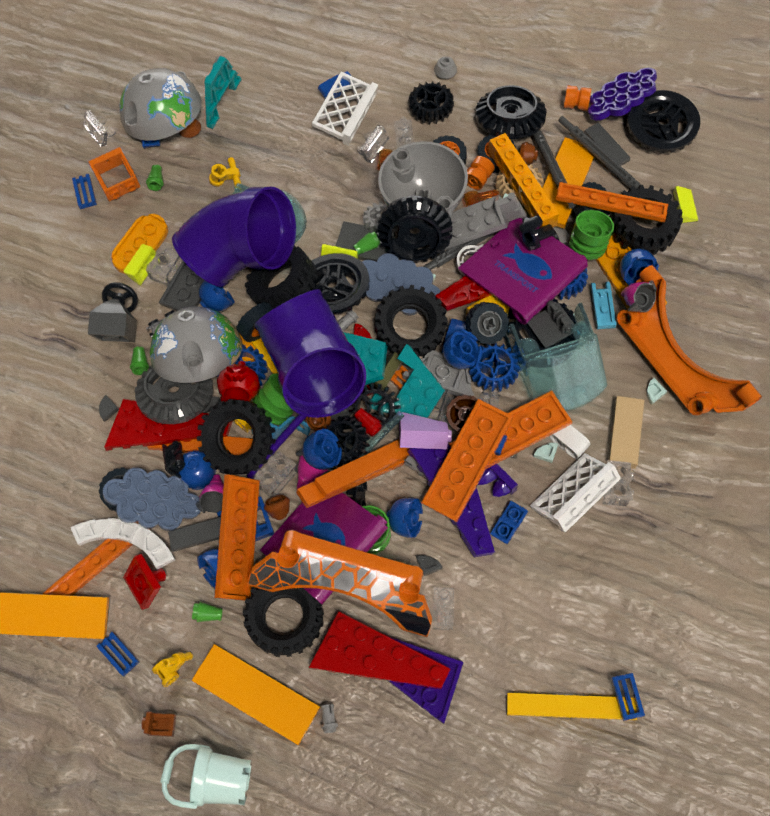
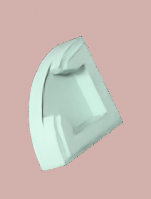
(655, 391)
(546, 452)

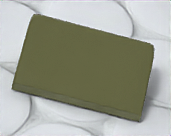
(391, 366)

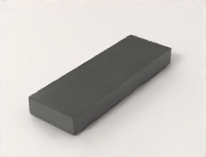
(607, 143)
(195, 534)

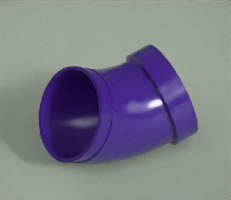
(238, 233)
(313, 358)

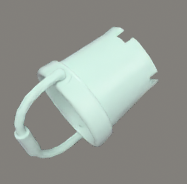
(214, 778)

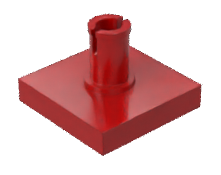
(143, 581)

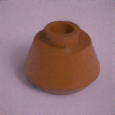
(192, 129)
(528, 153)
(318, 423)
(277, 506)

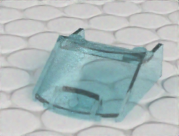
(569, 369)

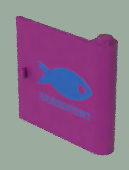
(520, 276)
(333, 520)

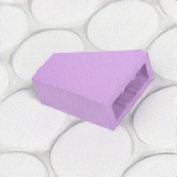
(423, 433)

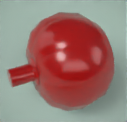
(238, 382)

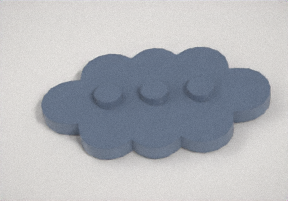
(391, 273)
(151, 499)

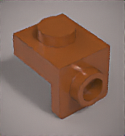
(159, 724)

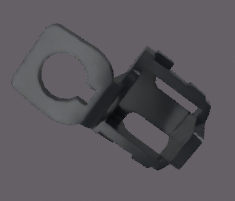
(531, 236)

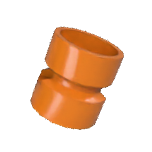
(577, 97)
(479, 172)

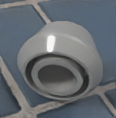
(445, 68)

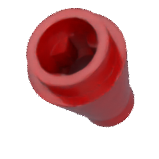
(369, 422)

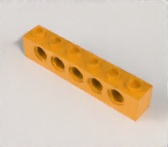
(522, 180)

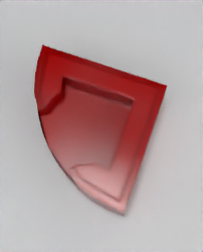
(361, 331)

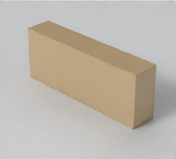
(626, 430)

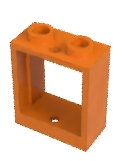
(115, 158)

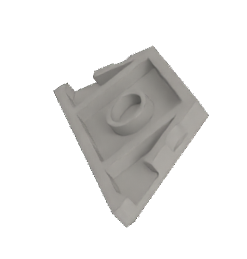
(451, 378)

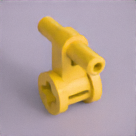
(224, 174)
(168, 667)

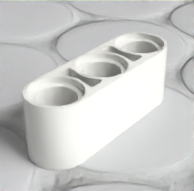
(571, 441)

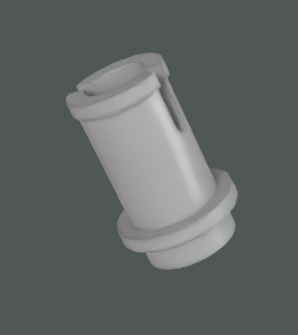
(348, 319)
(410, 462)
(328, 718)

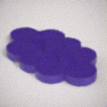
(622, 94)

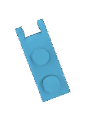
(603, 307)

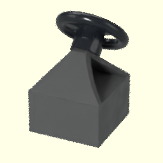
(112, 319)

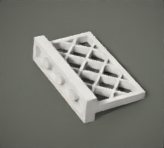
(359, 110)
(582, 498)

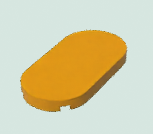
(145, 230)

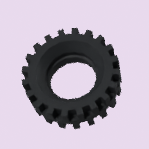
(644, 238)
(297, 282)
(411, 299)
(213, 432)
(282, 644)

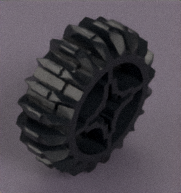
(431, 98)
(368, 401)
(354, 442)

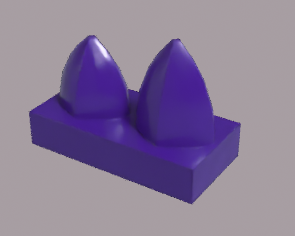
(504, 483)

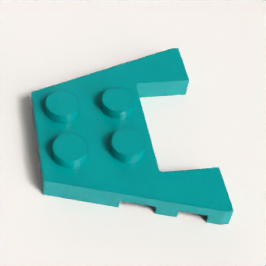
(215, 86)
(372, 354)
(419, 392)

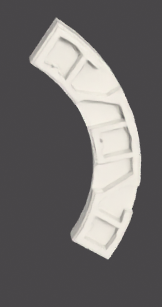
(128, 532)

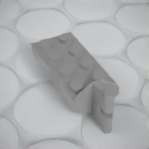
(484, 218)

